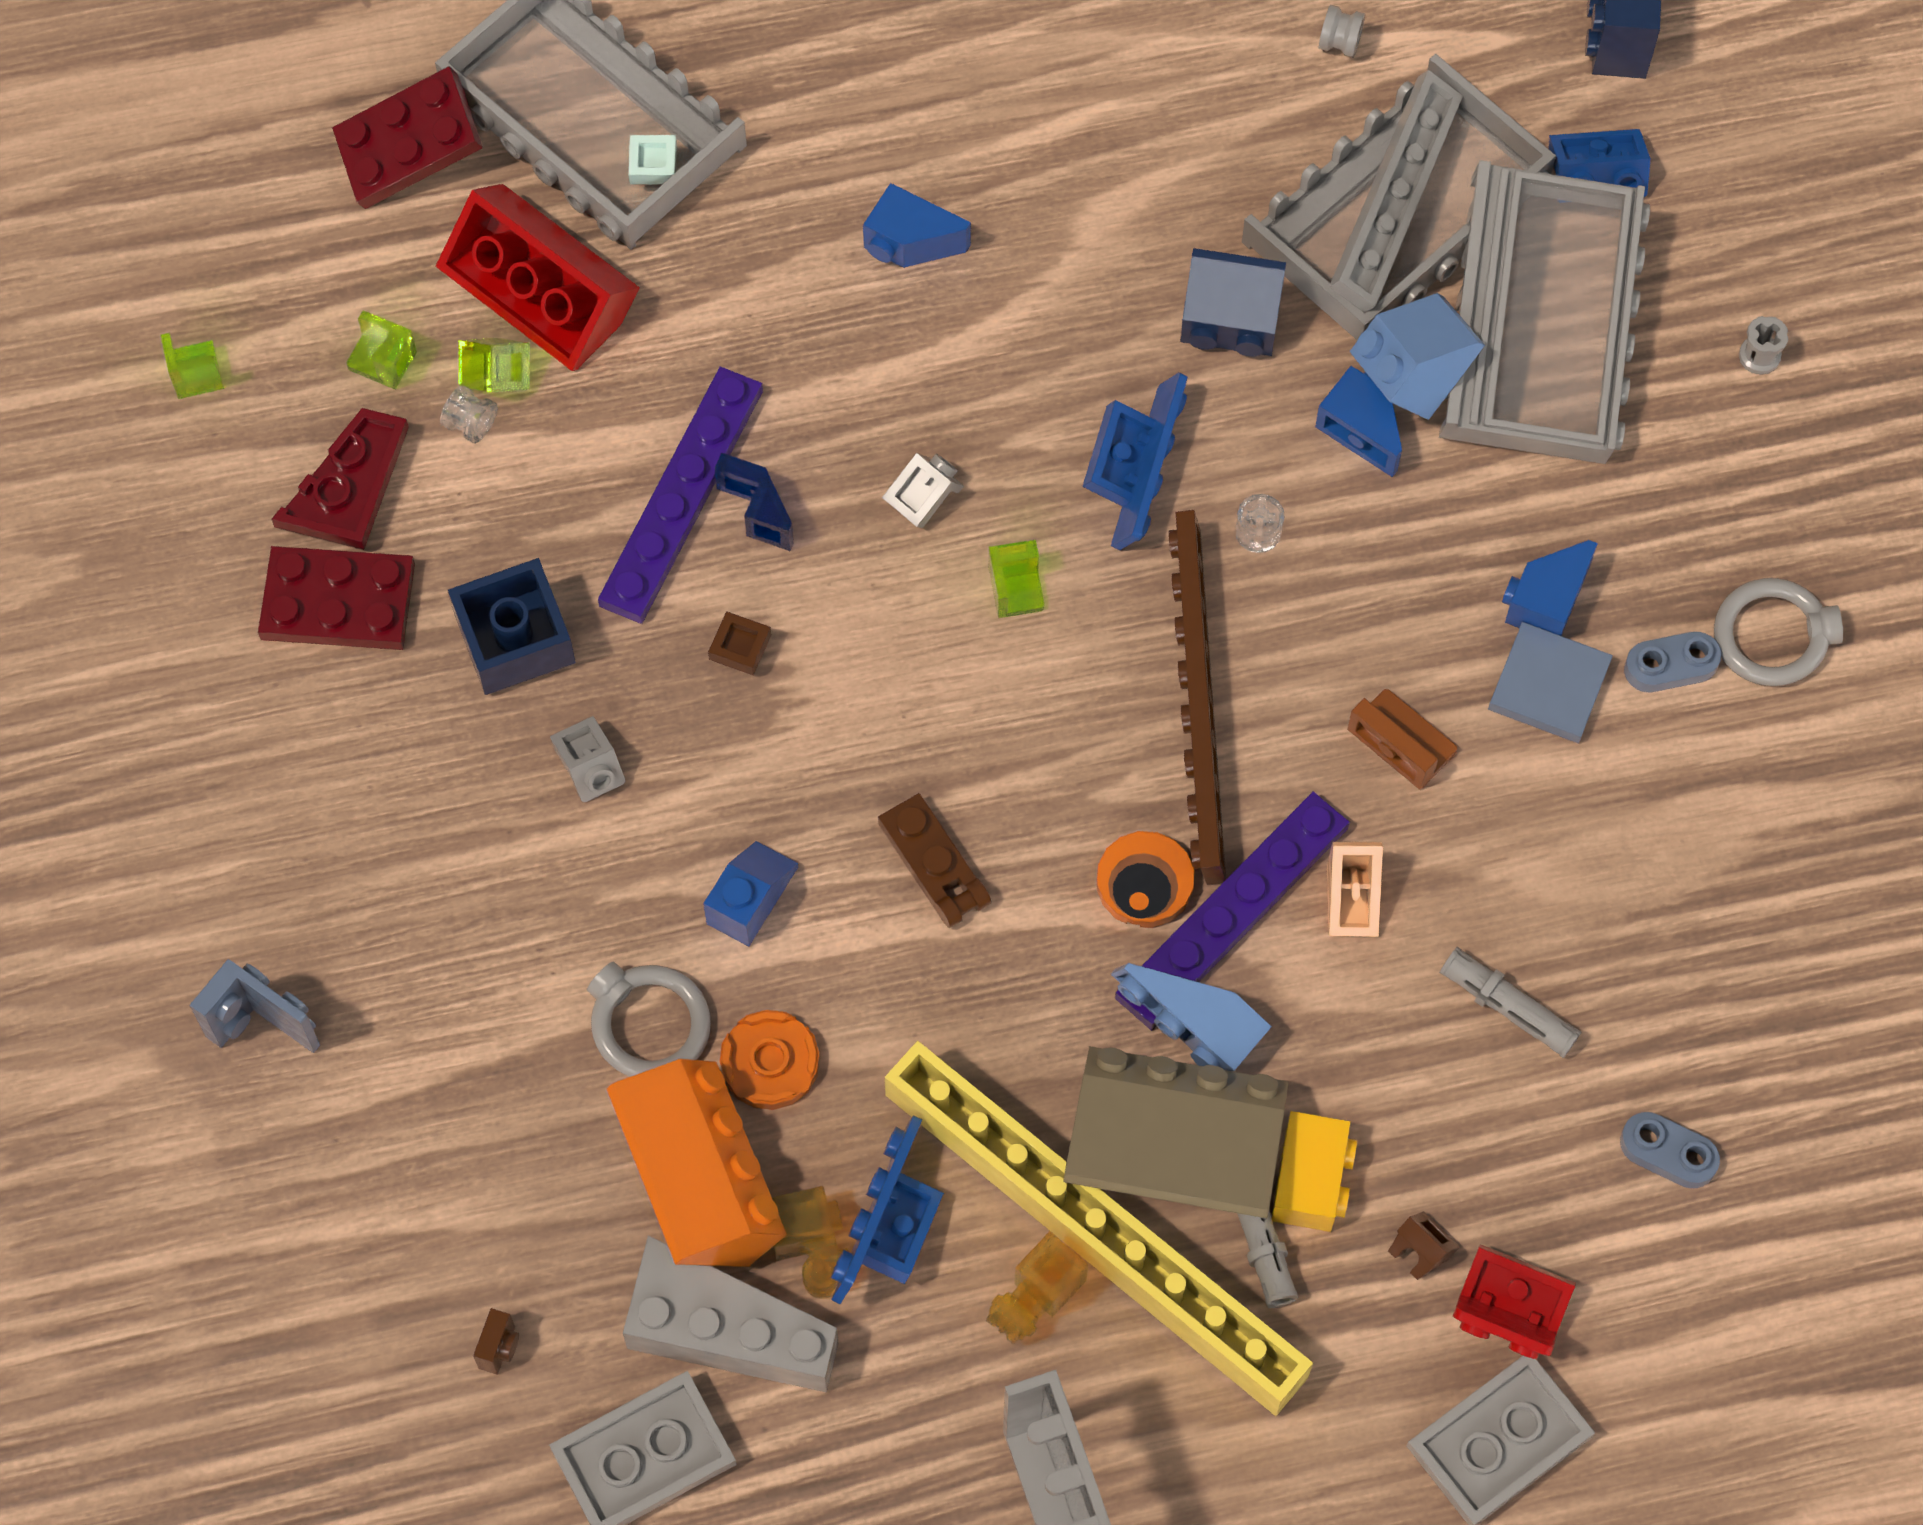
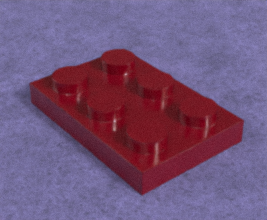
(407, 137)
(336, 598)

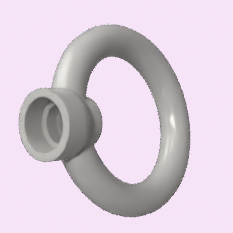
(1823, 629)
(613, 986)

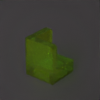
(382, 350)
(494, 364)
(192, 367)
(1015, 578)

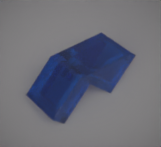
(766, 515)

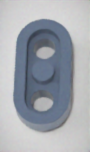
(1675, 662)
(1669, 1152)

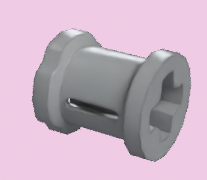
(1767, 349)

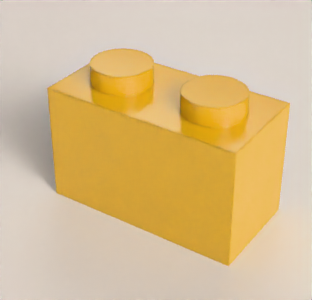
(1312, 1172)

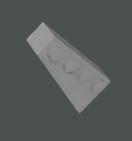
(725, 1324)

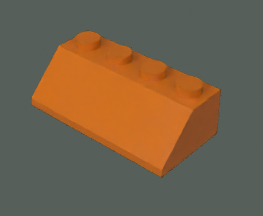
(697, 1164)

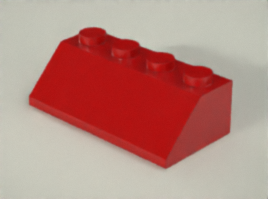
(535, 275)

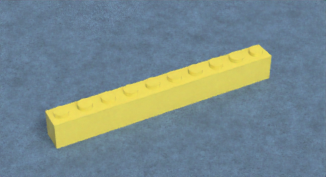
(1098, 1229)

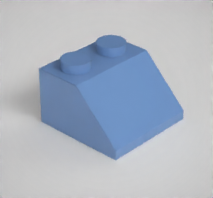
(1417, 353)

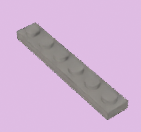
(1396, 191)

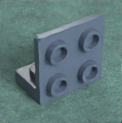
(235, 992)

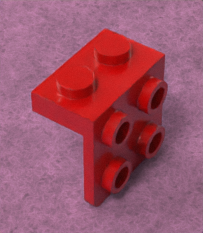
(1513, 1302)

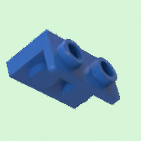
(1603, 157)

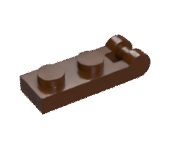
(933, 859)

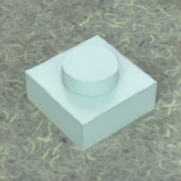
(652, 158)

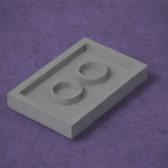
(1500, 1439)
(643, 1453)

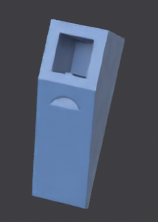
(1206, 1018)

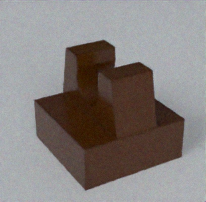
(1427, 1239)

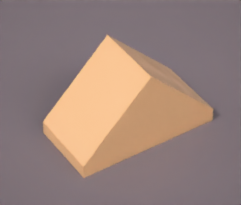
(1354, 888)

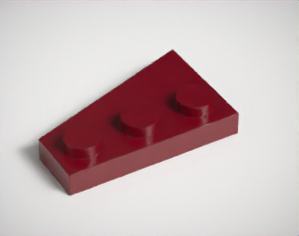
(349, 485)

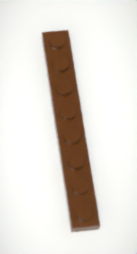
(1198, 715)

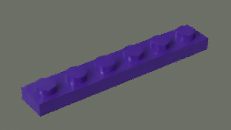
(679, 496)
(1245, 896)

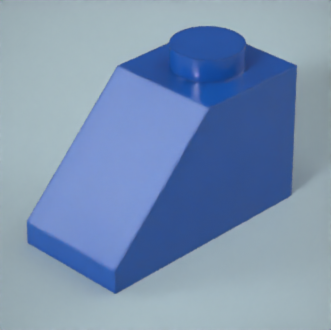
(913, 230)
(1362, 420)
(1549, 588)
(748, 892)

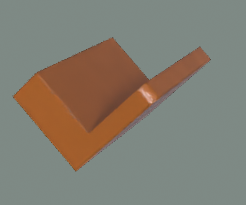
(1401, 737)

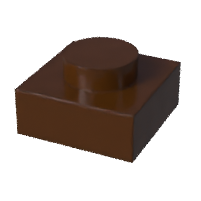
(739, 643)
(496, 1342)

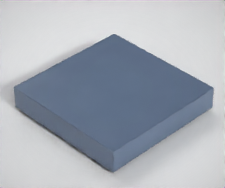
(1550, 682)

